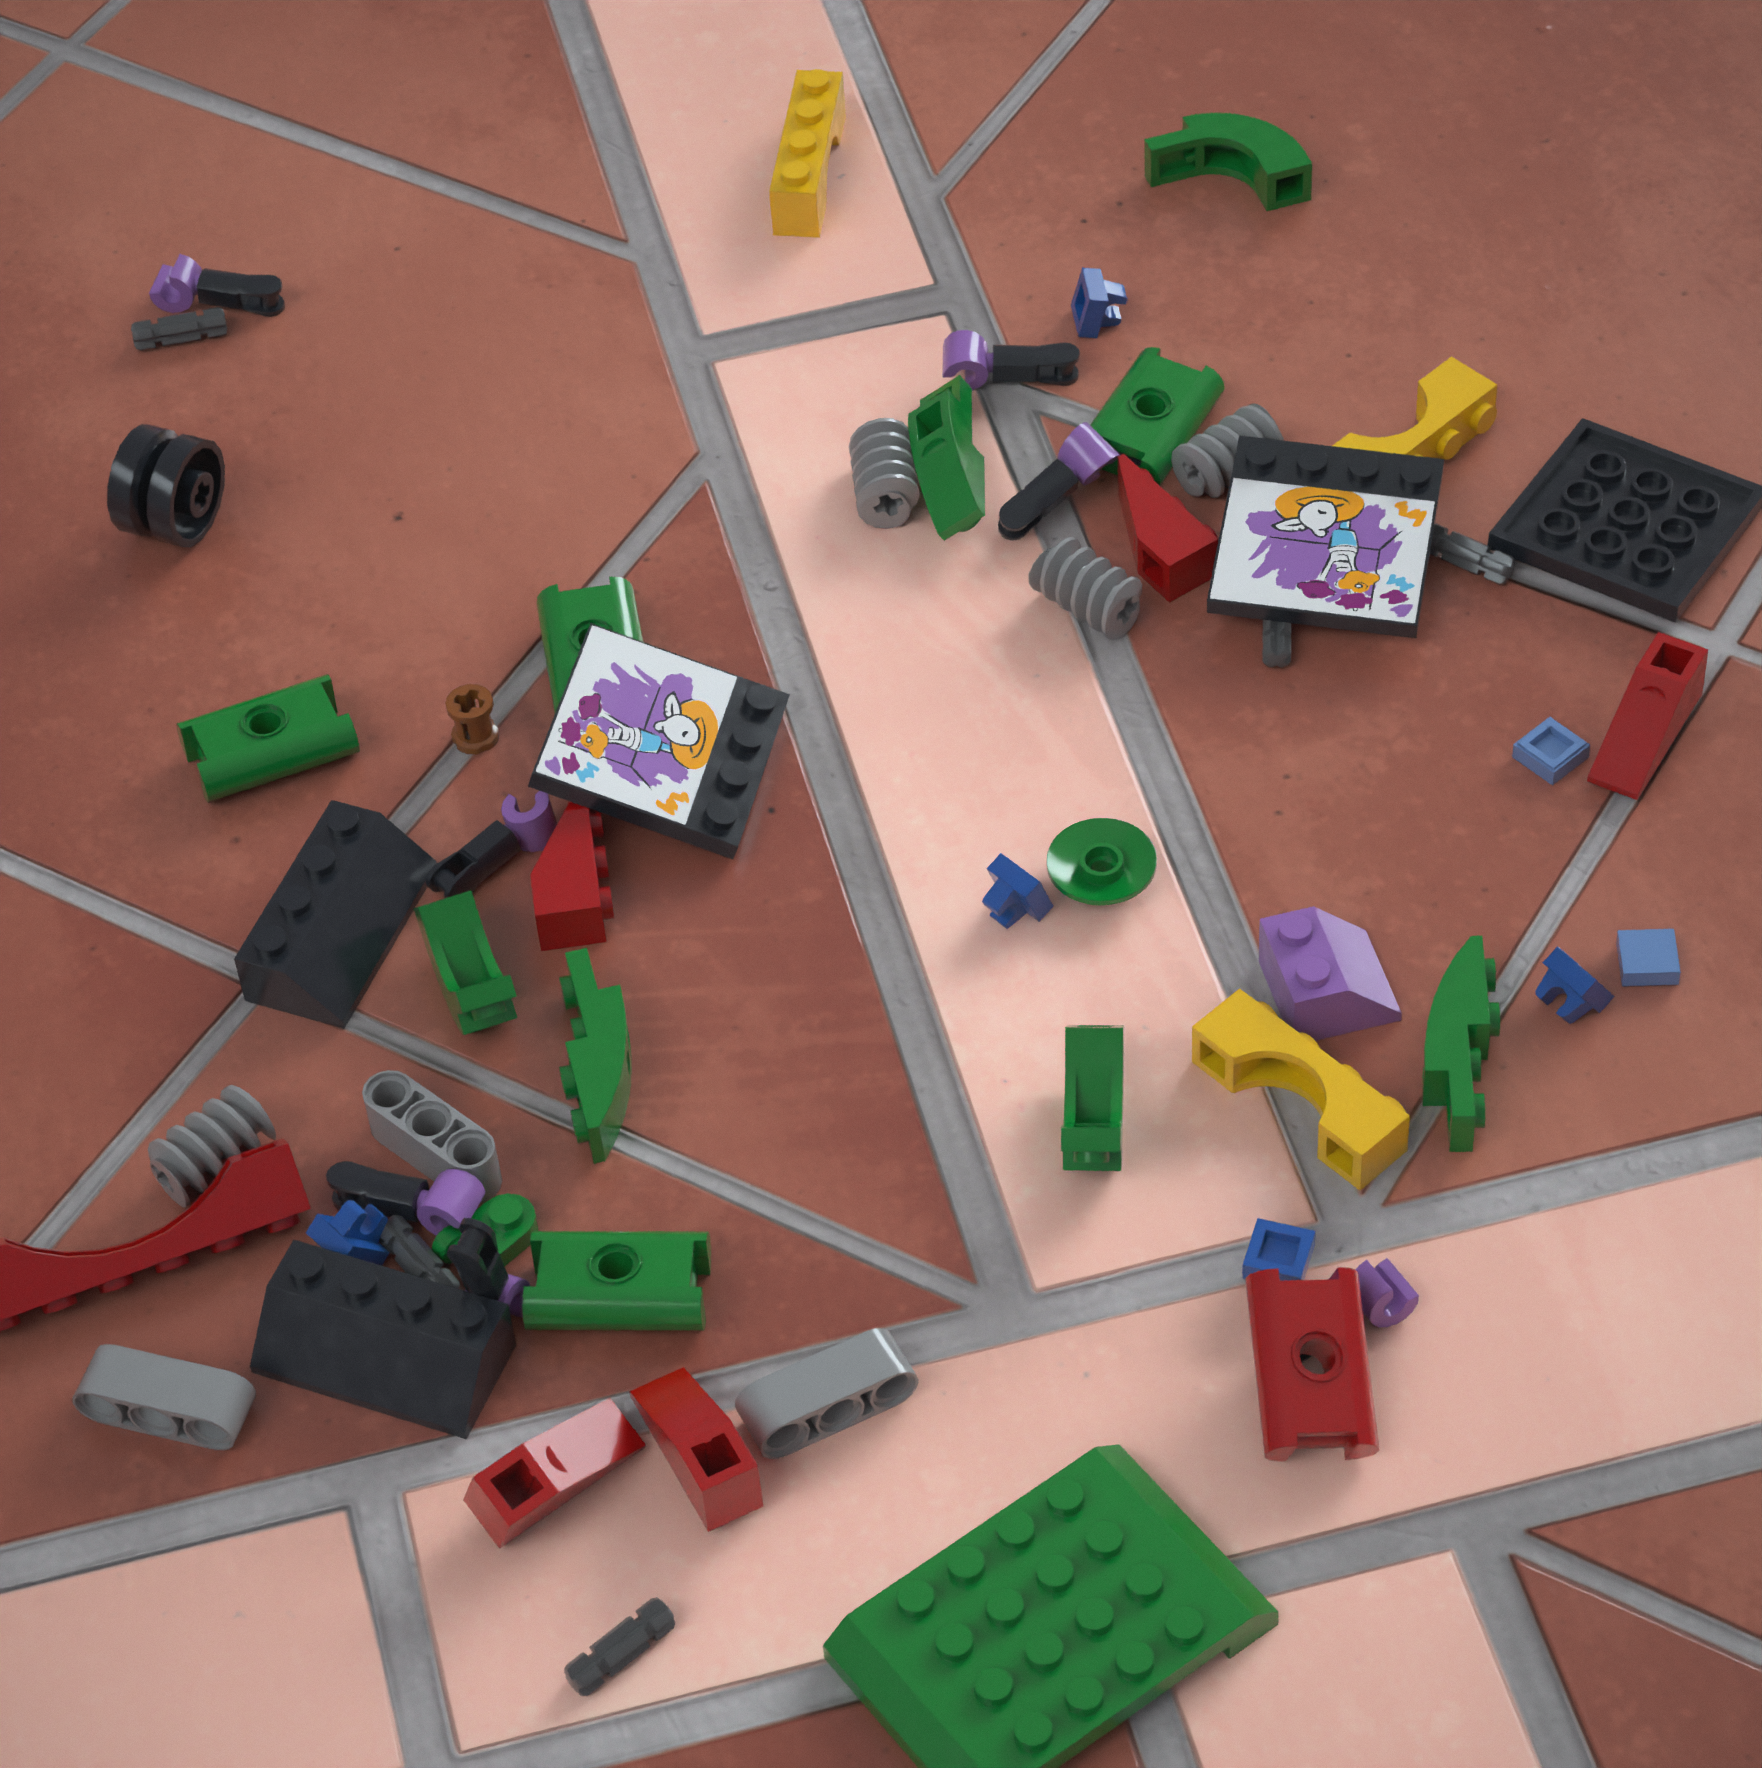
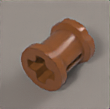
(476, 720)

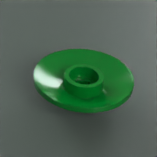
(1101, 861)

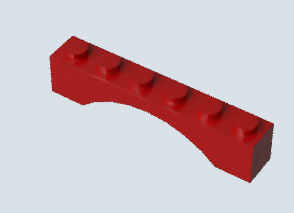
(247, 1193)

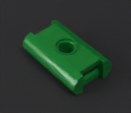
(1156, 411)
(567, 616)
(267, 738)
(617, 1280)

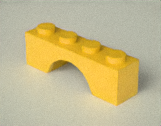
(801, 167)
(1450, 410)
(1251, 1047)

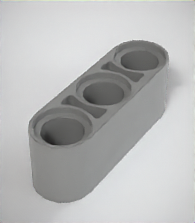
(429, 1130)
(826, 1393)
(164, 1397)

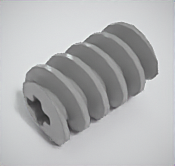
(1209, 457)
(883, 472)
(1088, 587)
(207, 1141)

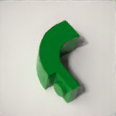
(1236, 148)
(465, 964)
(1093, 1098)

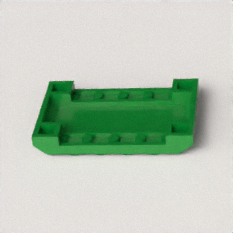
(1047, 1622)

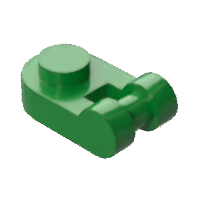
(510, 1218)

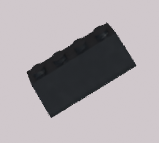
(333, 916)
(382, 1339)

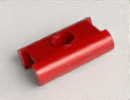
(1302, 1406)

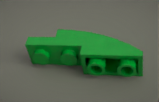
(946, 460)
(1458, 1041)
(597, 1056)

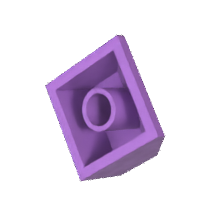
(1324, 974)

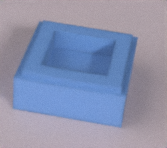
(1551, 750)
(1648, 957)

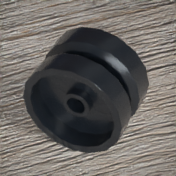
(166, 485)

